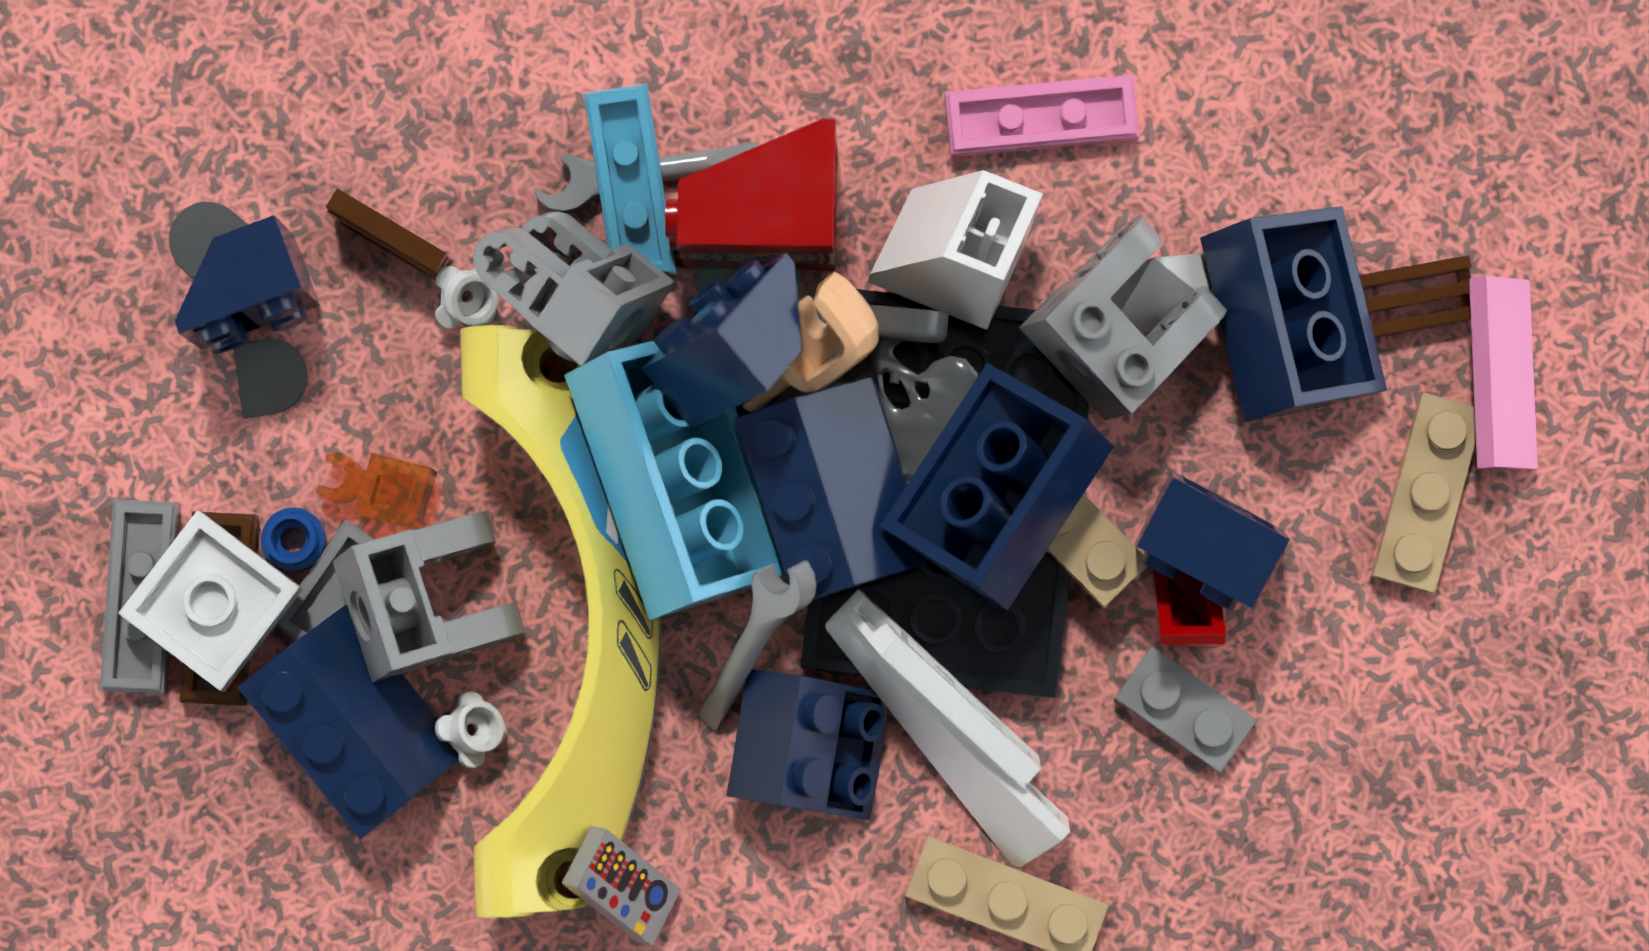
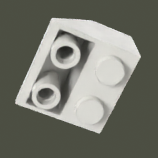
(958, 244)

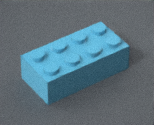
(674, 489)

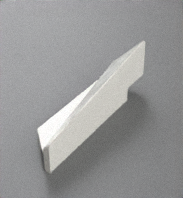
(954, 730)

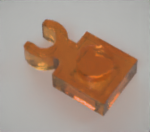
(387, 491)

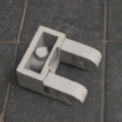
(581, 307)
(1099, 345)
(393, 607)

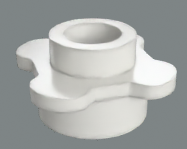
(476, 311)
(488, 727)

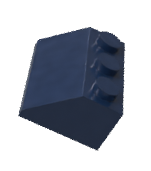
(1293, 312)
(829, 483)
(998, 485)
(354, 738)

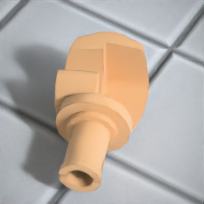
(826, 348)

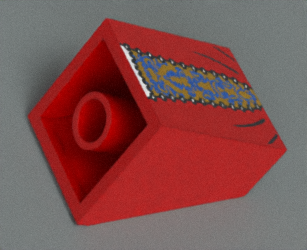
(761, 205)

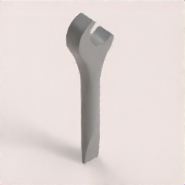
(584, 184)
(771, 605)

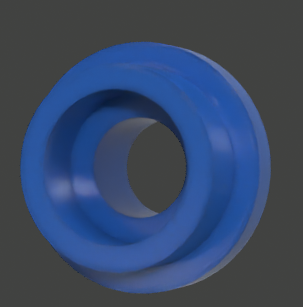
(273, 535)

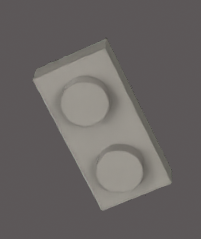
(1185, 709)

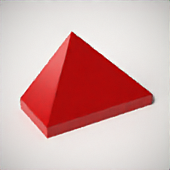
(1185, 614)

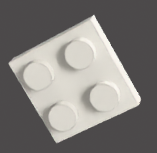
(210, 601)

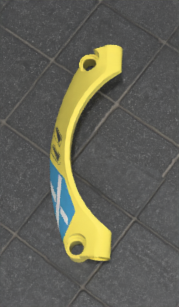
(610, 733)

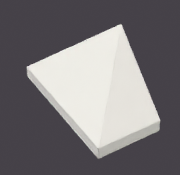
(1159, 287)

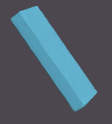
(629, 172)

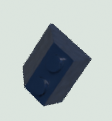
(1210, 541)

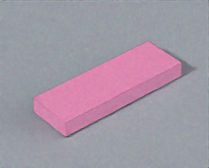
(1041, 115)
(1503, 373)

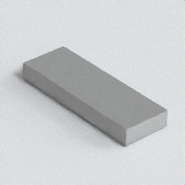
(137, 541)

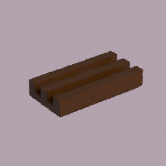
(387, 234)
(1457, 265)

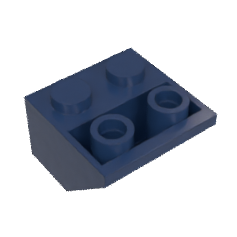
(245, 284)
(731, 342)
(808, 744)

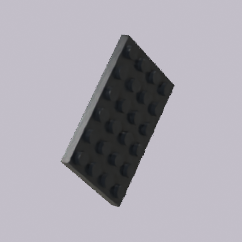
(956, 625)

